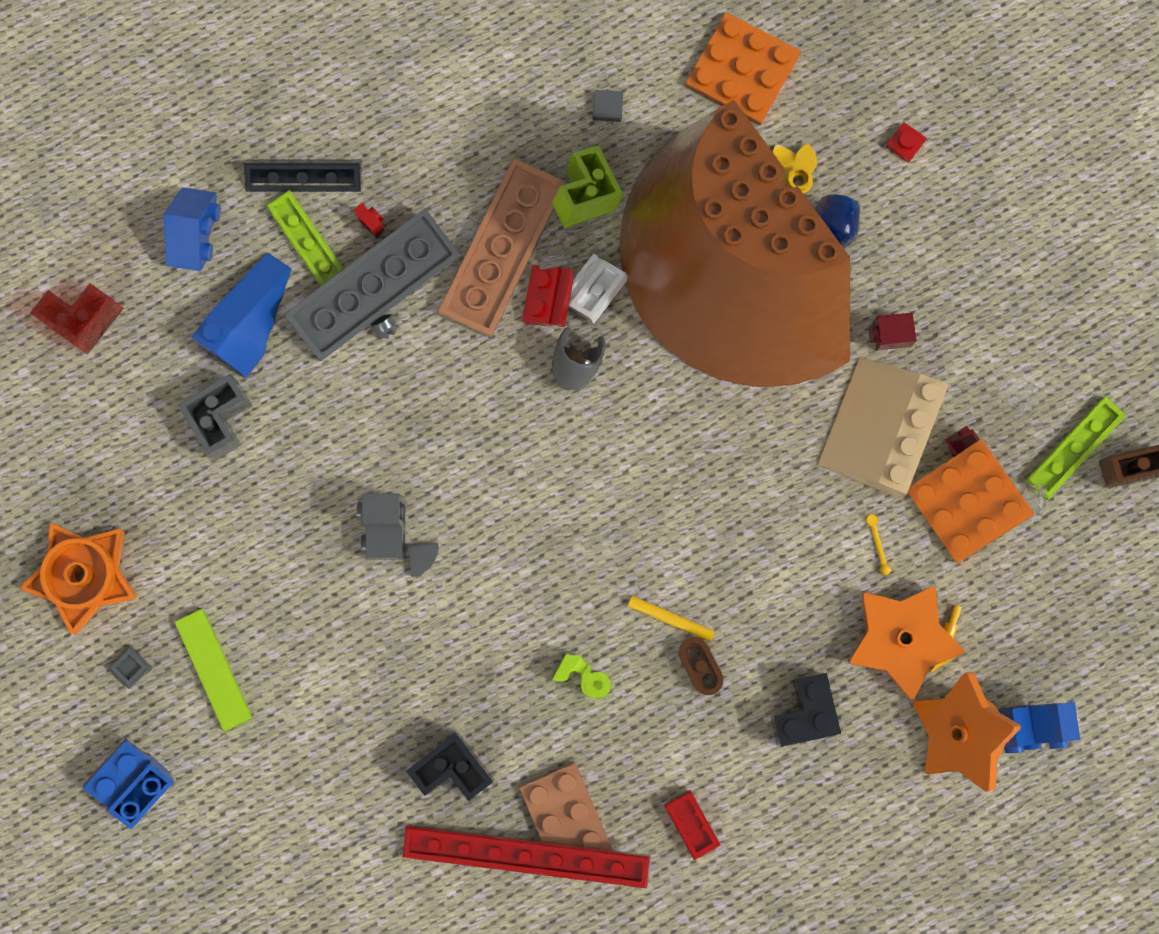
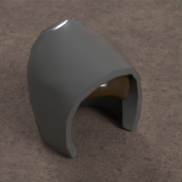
(576, 368)

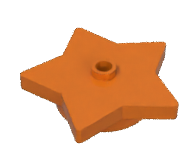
(59, 581)
(881, 643)
(965, 732)

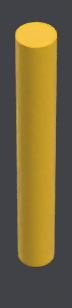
(671, 618)

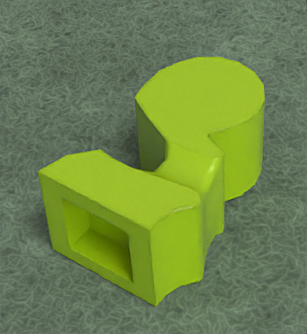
(592, 684)

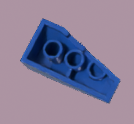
(243, 320)

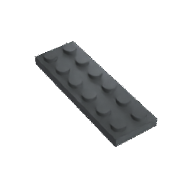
(372, 284)

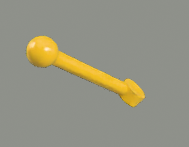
(872, 521)

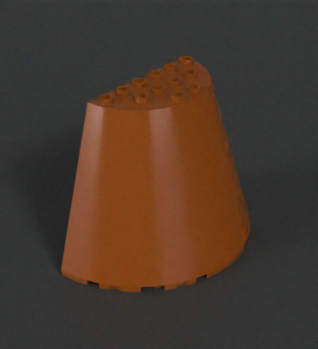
(734, 260)

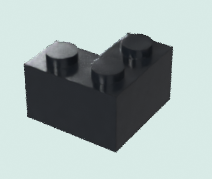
(815, 715)
(453, 760)

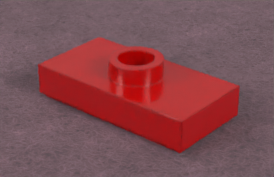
(692, 824)

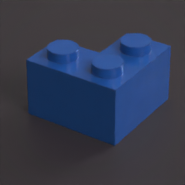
(188, 228)
(1042, 724)

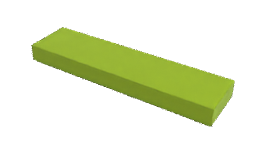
(305, 237)
(1076, 446)
(213, 670)

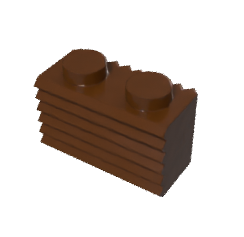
(1130, 466)

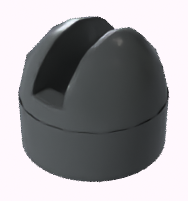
(383, 325)

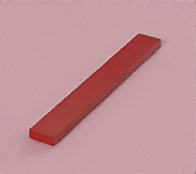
(527, 856)

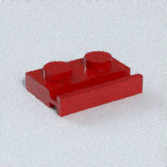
(548, 296)

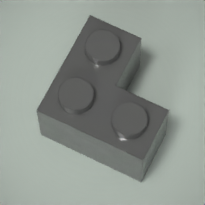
(209, 412)
(384, 524)

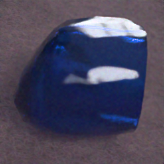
(841, 217)

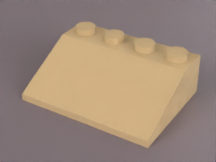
(883, 426)

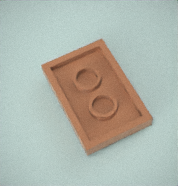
(564, 810)

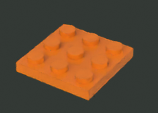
(743, 67)
(970, 501)

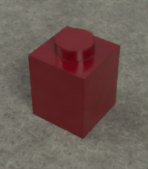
(893, 331)

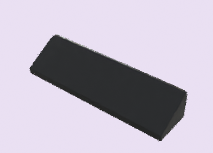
(303, 171)

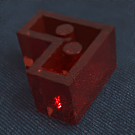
(83, 321)

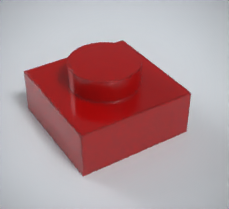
(906, 142)
(369, 219)

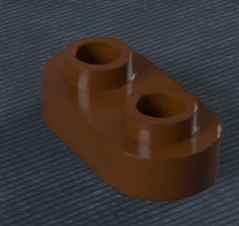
(700, 666)

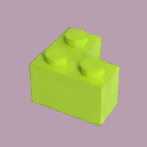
(591, 189)

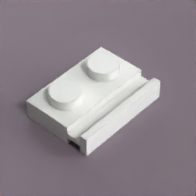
(595, 288)

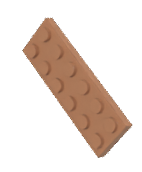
(501, 248)

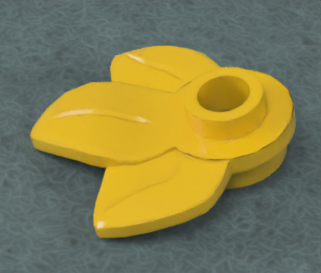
(797, 165)

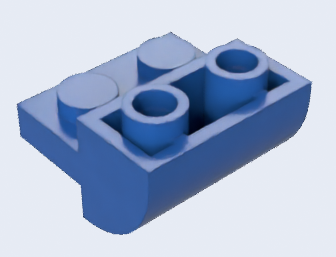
(129, 783)

